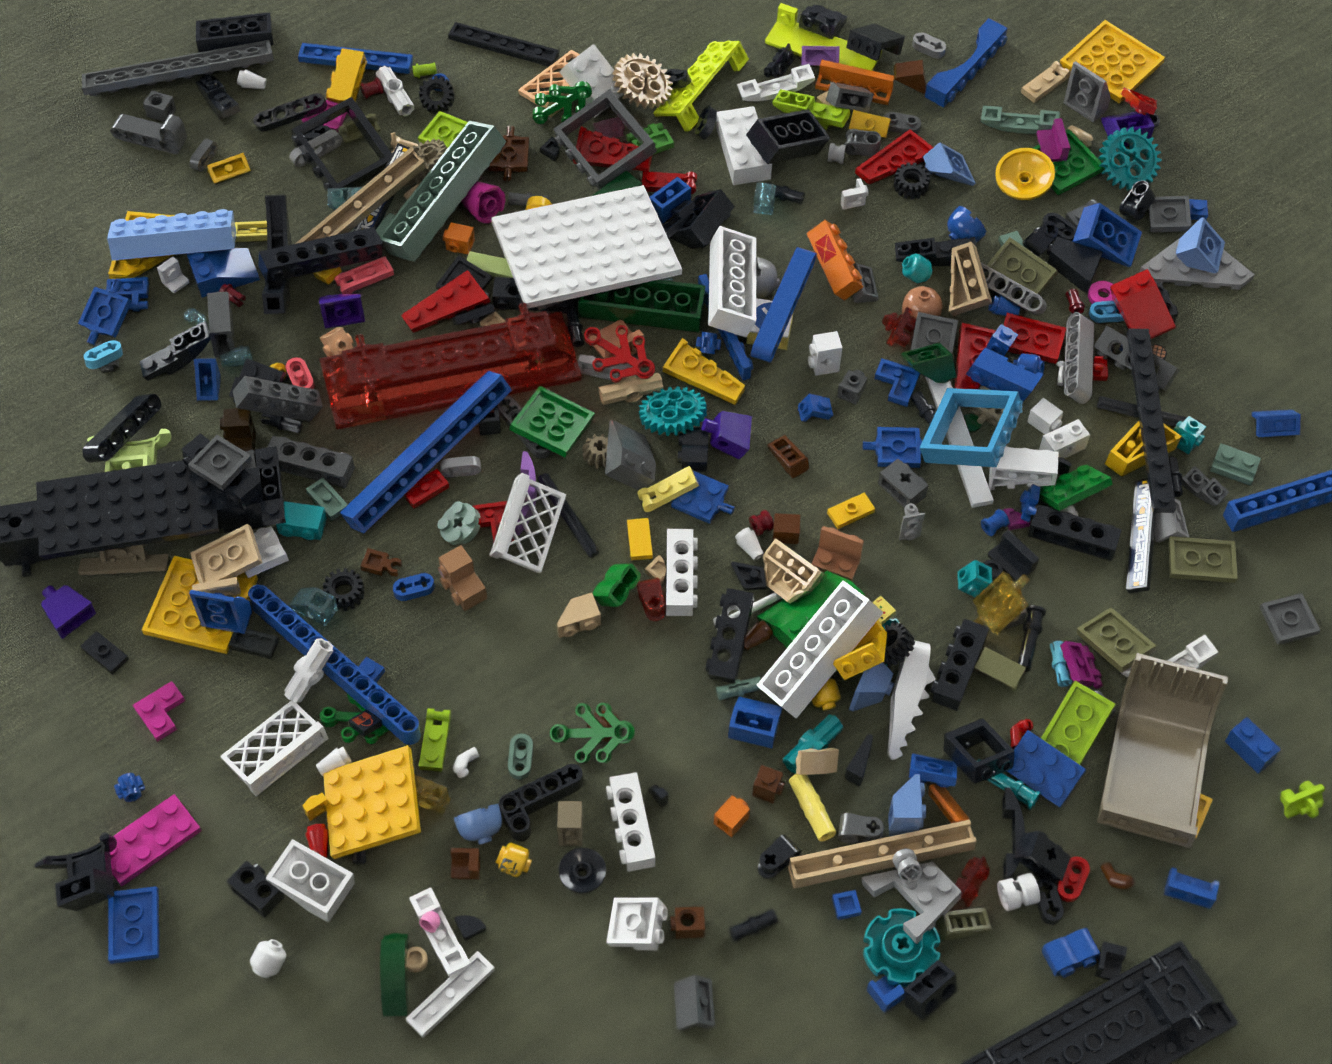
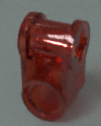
(652, 598)

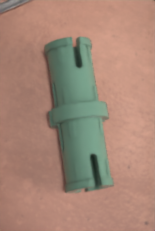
(738, 688)

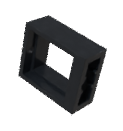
(971, 734)

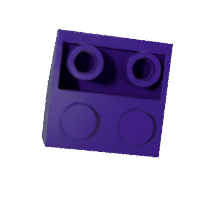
(1128, 120)

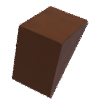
(911, 74)

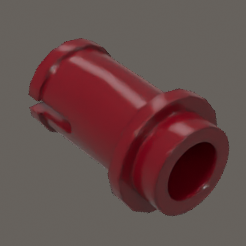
(234, 295)
(1074, 301)

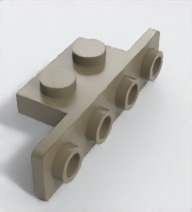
(124, 560)

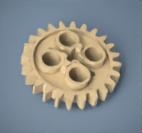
(642, 81)

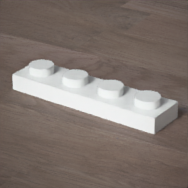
(449, 995)

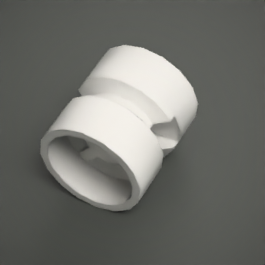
(1018, 892)

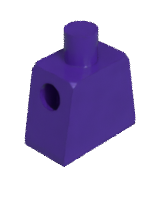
(729, 433)
(66, 609)

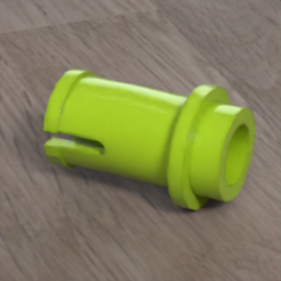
(424, 70)

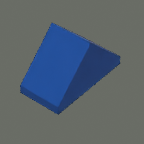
(207, 379)

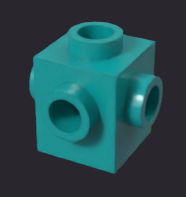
(1192, 432)
(974, 578)

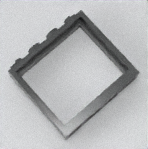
(627, 163)

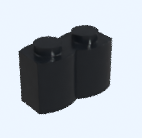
(694, 449)

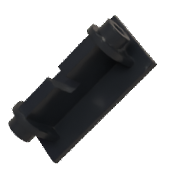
(781, 62)

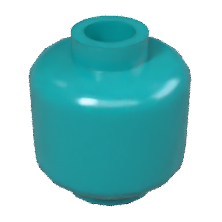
(917, 268)

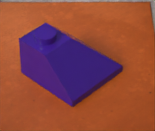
(341, 310)

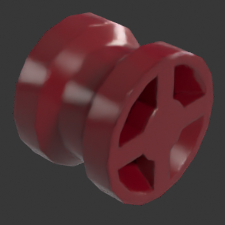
(761, 522)

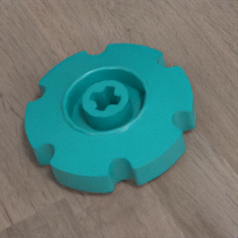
(885, 957)

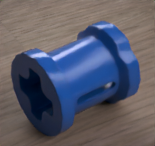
(995, 522)

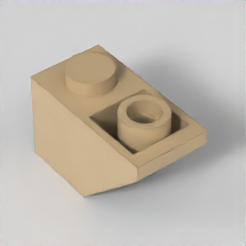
(579, 615)

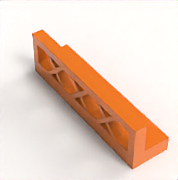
(854, 76)

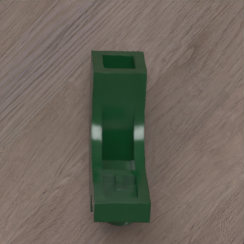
(394, 975)

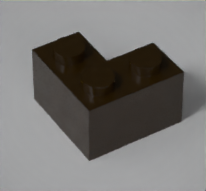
(239, 428)

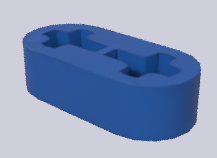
(413, 587)

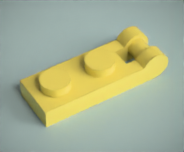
(668, 489)

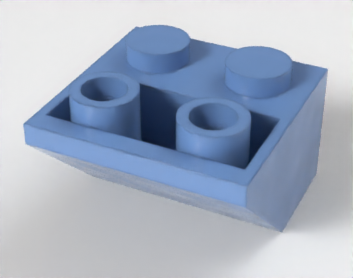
(906, 808)

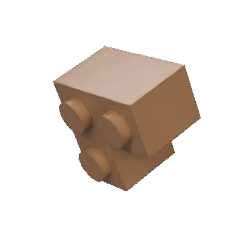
(459, 577)

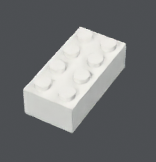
(740, 155)

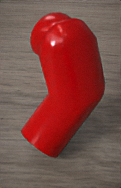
(1018, 731)

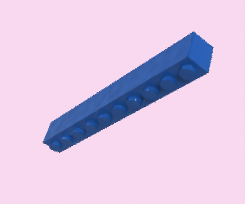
(425, 451)

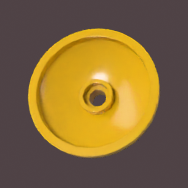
(1025, 165)

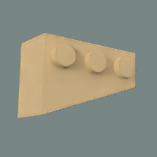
(968, 281)

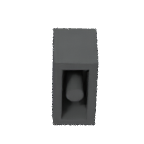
(849, 97)

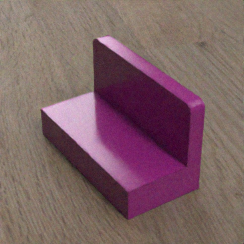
(1054, 141)

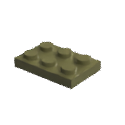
(1022, 267)
(1202, 559)
(1115, 639)

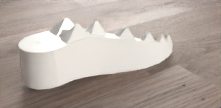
(906, 694)

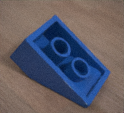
(1108, 233)
(222, 267)
(222, 611)

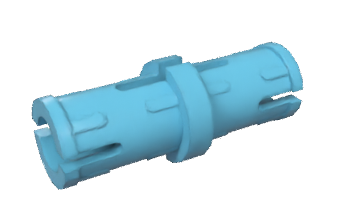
(1060, 665)

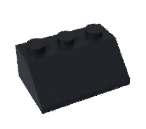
(705, 219)

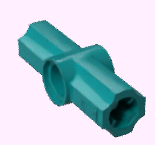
(815, 739)

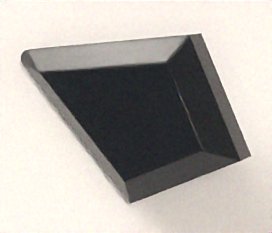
(749, 576)

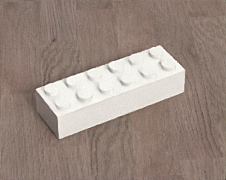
(732, 282)
(811, 655)

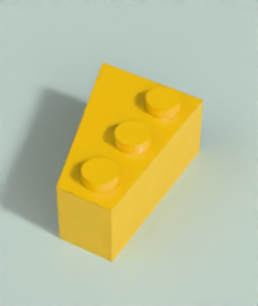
(1129, 451)

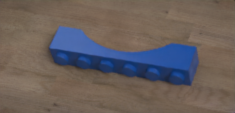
(946, 84)

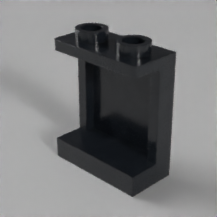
(872, 39)

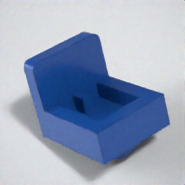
(1002, 340)
(815, 406)

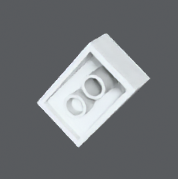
(311, 880)

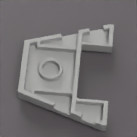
(930, 895)

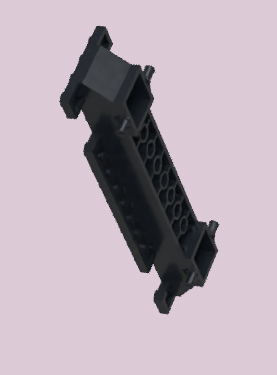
(131, 510)

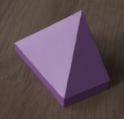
(814, 54)

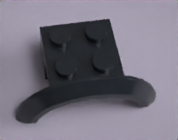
(88, 875)

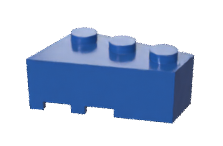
(997, 374)

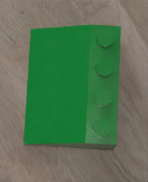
(790, 618)

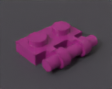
(1081, 664)

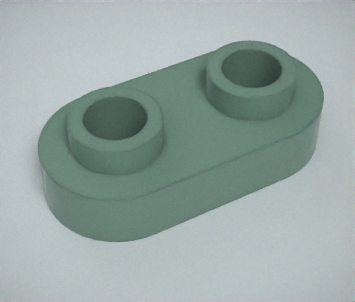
(520, 758)

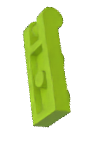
(434, 740)

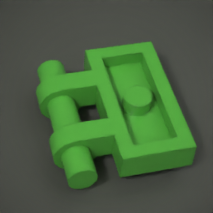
(658, 134)

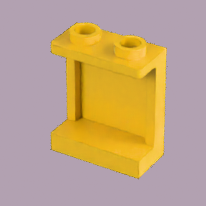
(865, 655)

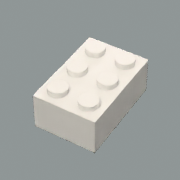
(595, 70)

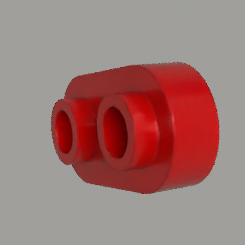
(1072, 880)

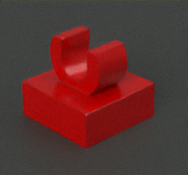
(1100, 369)

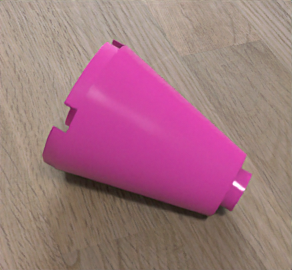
(484, 201)

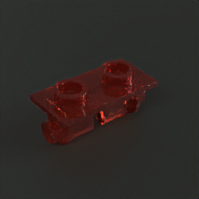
(976, 872)

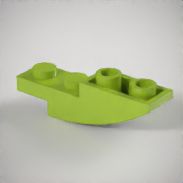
(825, 114)

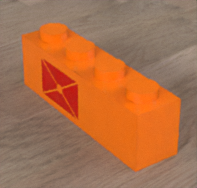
(835, 260)

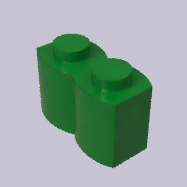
(616, 585)

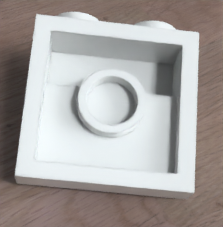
(269, 549)
(637, 923)

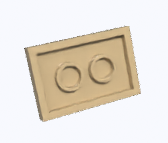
(227, 556)

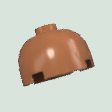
(923, 300)

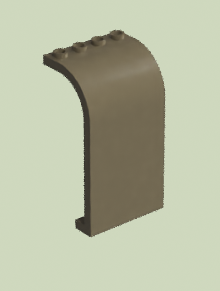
(1160, 750)

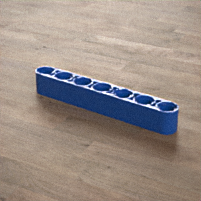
(783, 305)

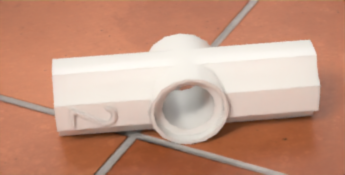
(395, 91)
(308, 670)

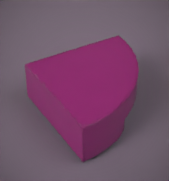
(1015, 519)

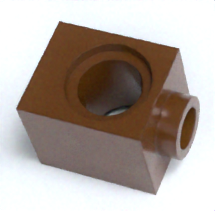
(696, 915)

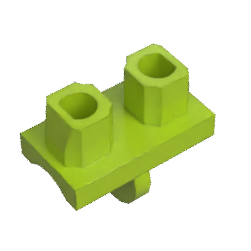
(1305, 802)

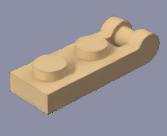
(1045, 82)

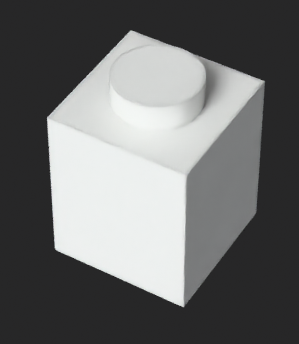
(1045, 416)

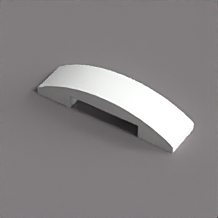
(767, 90)
(1196, 653)
(443, 939)

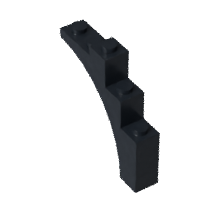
(277, 294)

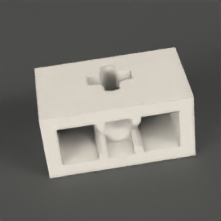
(825, 353)
(1066, 439)

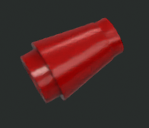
(318, 839)

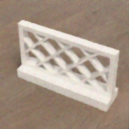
(510, 521)
(285, 756)

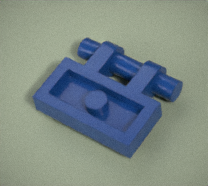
(133, 289)

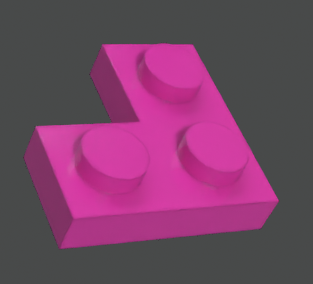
(154, 710)

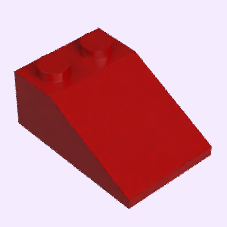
(1142, 304)

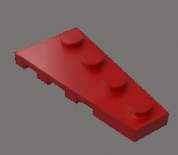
(903, 150)
(605, 151)
(970, 345)

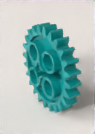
(1138, 144)
(673, 411)

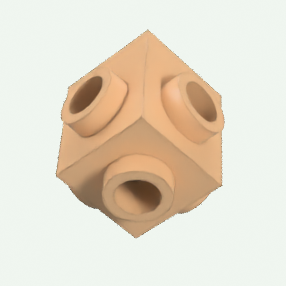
(336, 341)

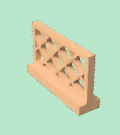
(548, 73)

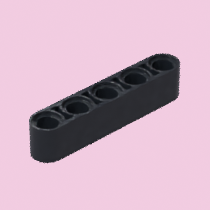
(121, 428)

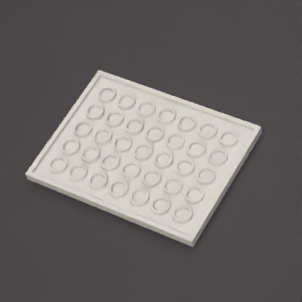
(585, 246)

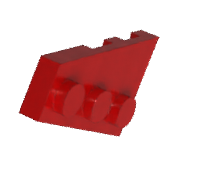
(1140, 102)

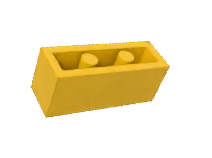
(347, 76)

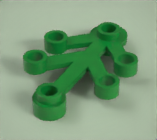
(580, 91)
(330, 721)
(596, 732)

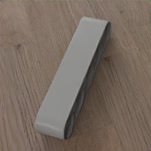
(1011, 288)
(1079, 358)

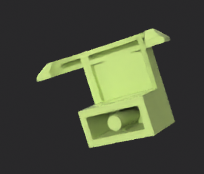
(138, 452)

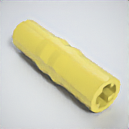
(812, 807)

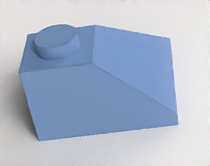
(948, 164)
(1201, 247)
(872, 687)

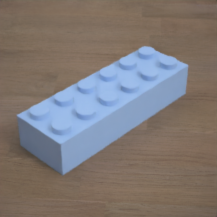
(172, 235)

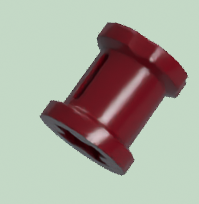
(371, 88)

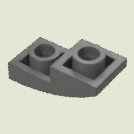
(1207, 490)

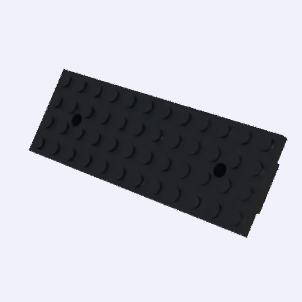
(1136, 1018)

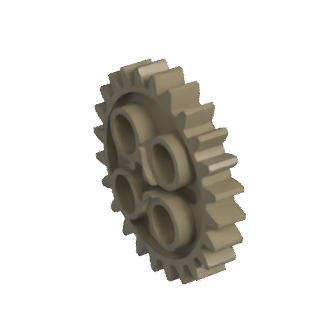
(430, 153)

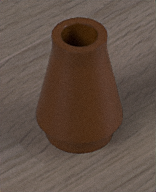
(757, 634)

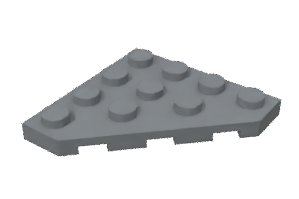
(1169, 268)

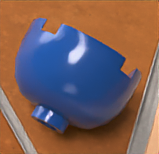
(962, 225)

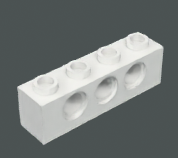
(681, 603)
(628, 787)

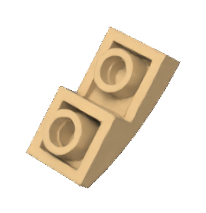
(817, 761)

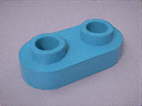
(1107, 312)

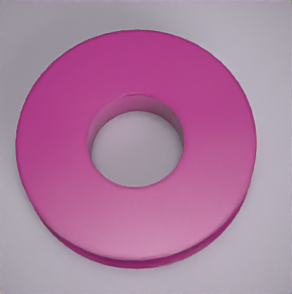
(1099, 286)

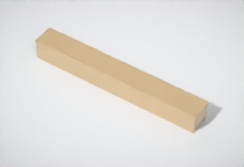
(369, 197)
(878, 854)

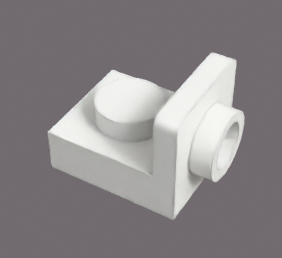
(854, 197)
(171, 275)

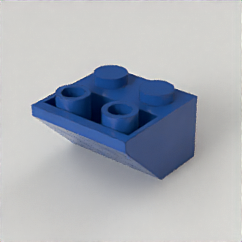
(754, 722)

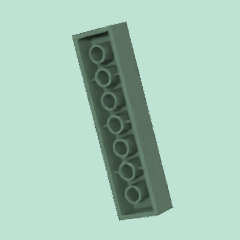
(442, 190)

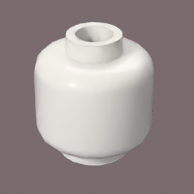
(268, 958)

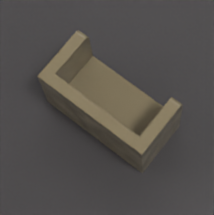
(570, 823)

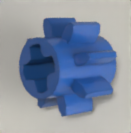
(708, 343)
(129, 787)

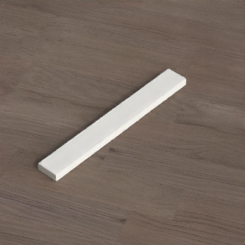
(958, 434)

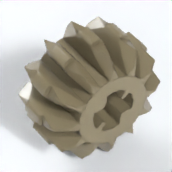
(595, 451)

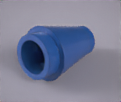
(1002, 306)

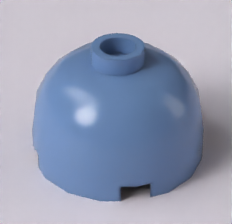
(479, 824)

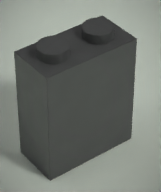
(220, 323)

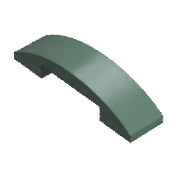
(1018, 123)

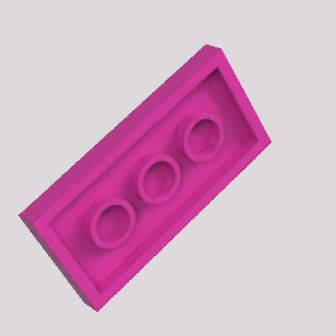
(151, 839)

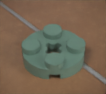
(448, 523)

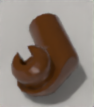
(1116, 879)

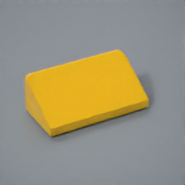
(228, 168)

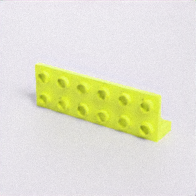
(788, 31)
(701, 73)

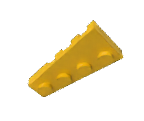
(695, 369)

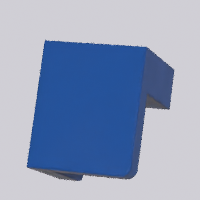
(885, 994)

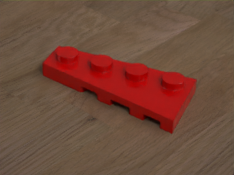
(454, 297)

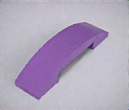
(527, 468)

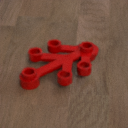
(621, 355)

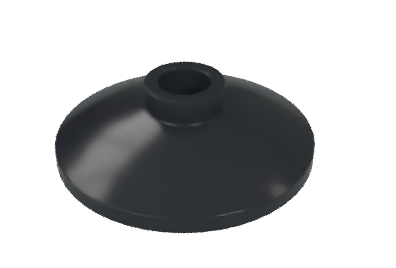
(582, 860)

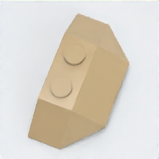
(788, 572)

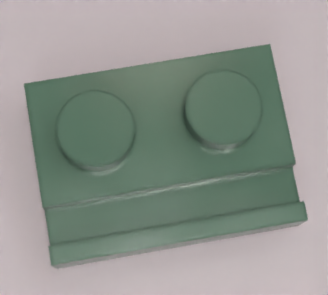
(1235, 464)

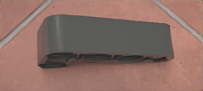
(164, 137)

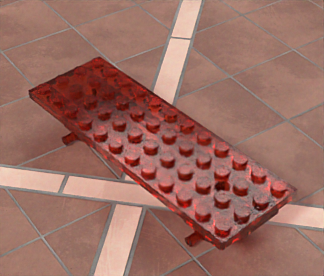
(435, 371)

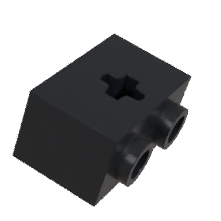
(1042, 856)

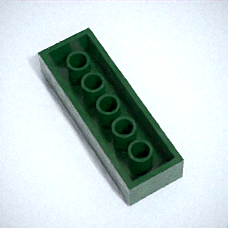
(649, 304)

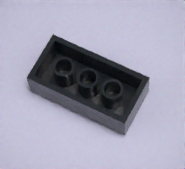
(787, 136)

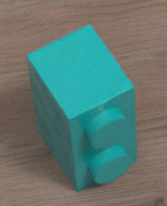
(303, 521)

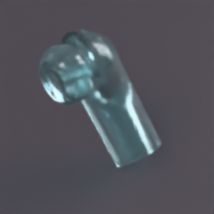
(193, 314)

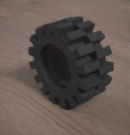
(432, 84)
(911, 172)
(342, 578)
(898, 643)

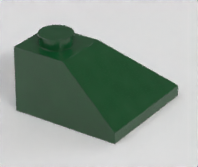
(932, 361)

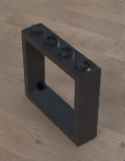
(365, 128)

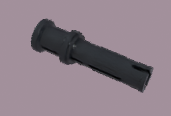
(1031, 629)

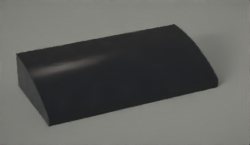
(233, 31)

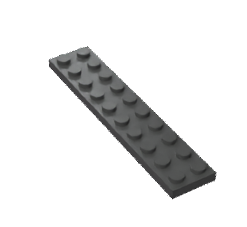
(176, 67)

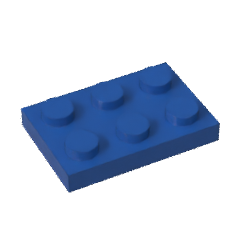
(1045, 768)
(133, 925)

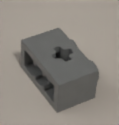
(903, 483)

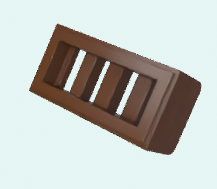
(794, 467)

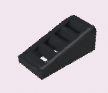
(857, 766)

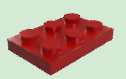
(1035, 337)

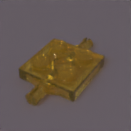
(1001, 602)

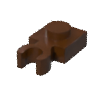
(378, 562)

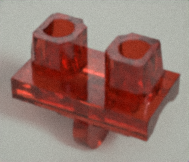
(897, 325)

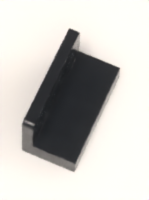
(1014, 556)

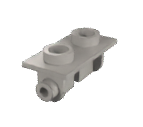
(911, 523)

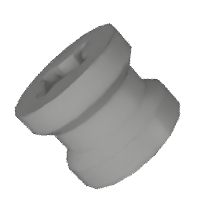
(836, 153)

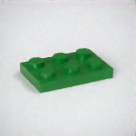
(1074, 487)

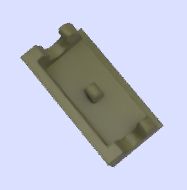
(1000, 668)

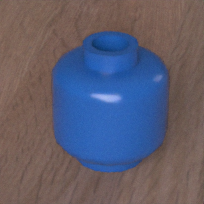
(1032, 362)

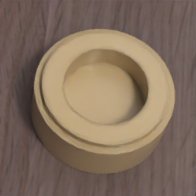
(416, 959)

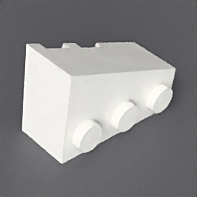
(1024, 467)

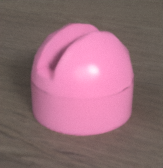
(430, 921)

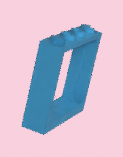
(935, 452)

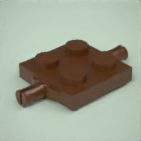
(512, 156)

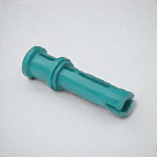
(1020, 791)

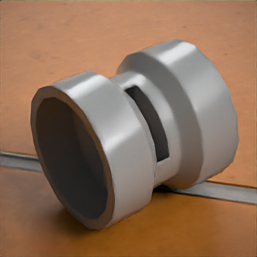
(907, 865)

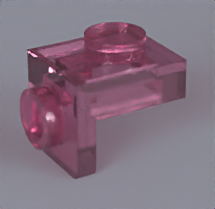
(610, 127)

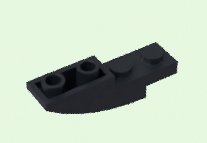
(217, 97)
(936, 252)
(181, 352)

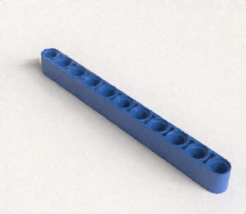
(265, 603)

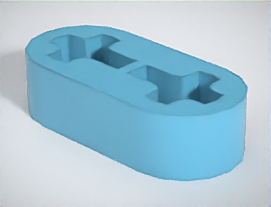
(103, 354)

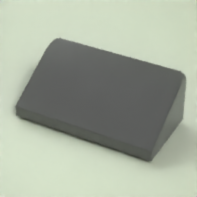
(869, 291)

